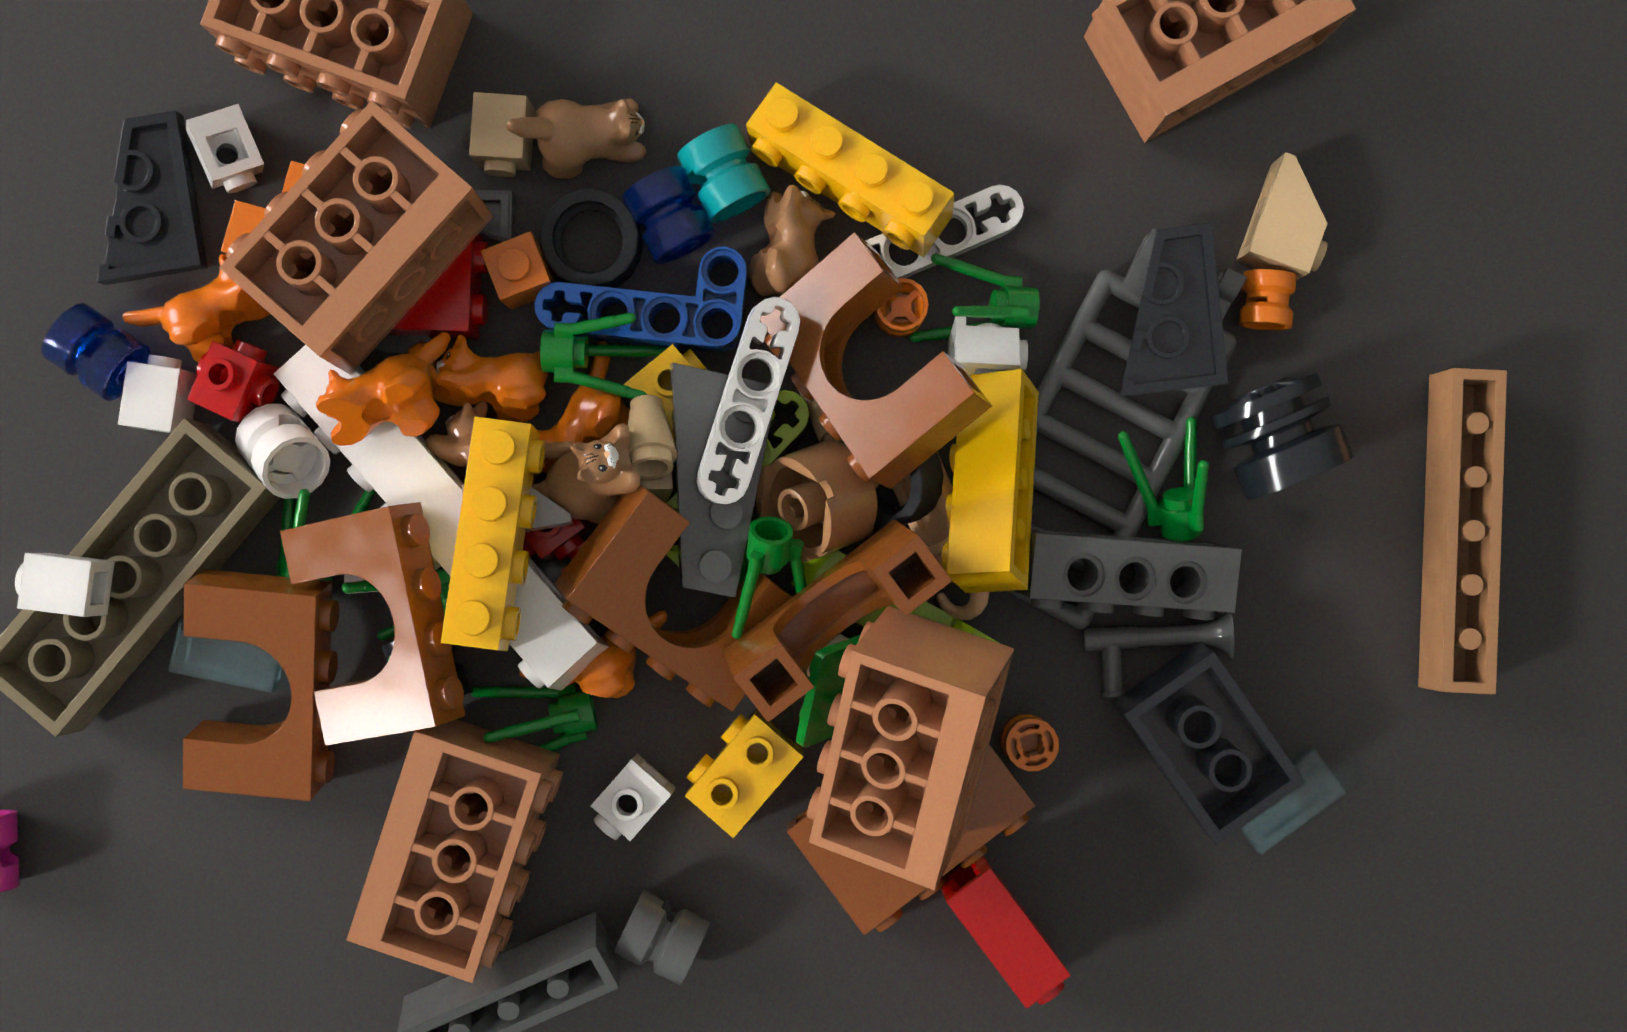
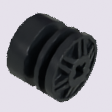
(1282, 436)

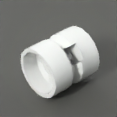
(282, 450)

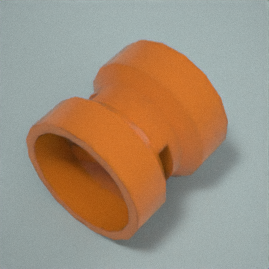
(1267, 300)
(908, 303)
(1020, 738)

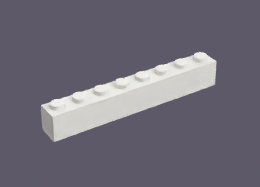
(405, 471)

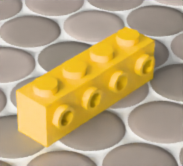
(850, 170)
(993, 488)
(492, 534)

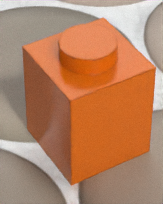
(518, 269)

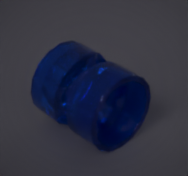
(666, 209)
(88, 345)

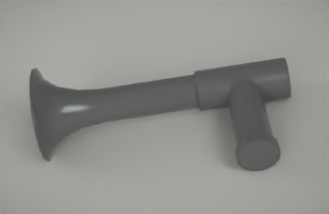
(1112, 640)

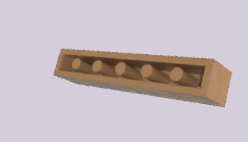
(1462, 531)

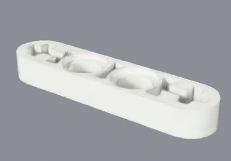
(991, 227)
(740, 398)

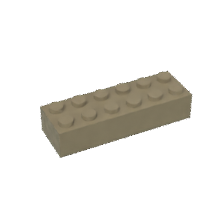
(165, 527)

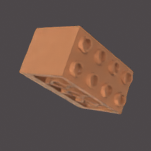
(355, 48)
(1190, 54)
(357, 238)
(907, 744)
(455, 849)

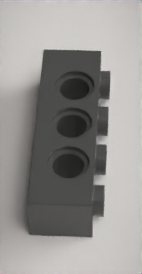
(1208, 570)

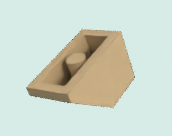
(1285, 223)

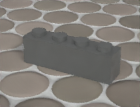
(523, 985)

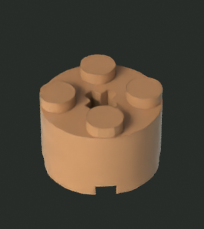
(818, 498)

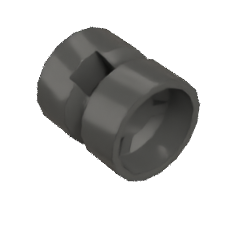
(662, 937)

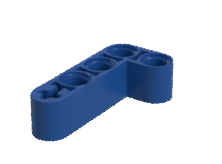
(693, 310)

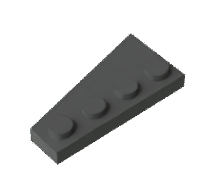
(717, 533)

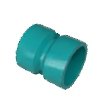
(720, 166)

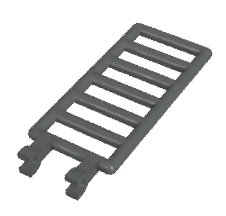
(1172, 432)

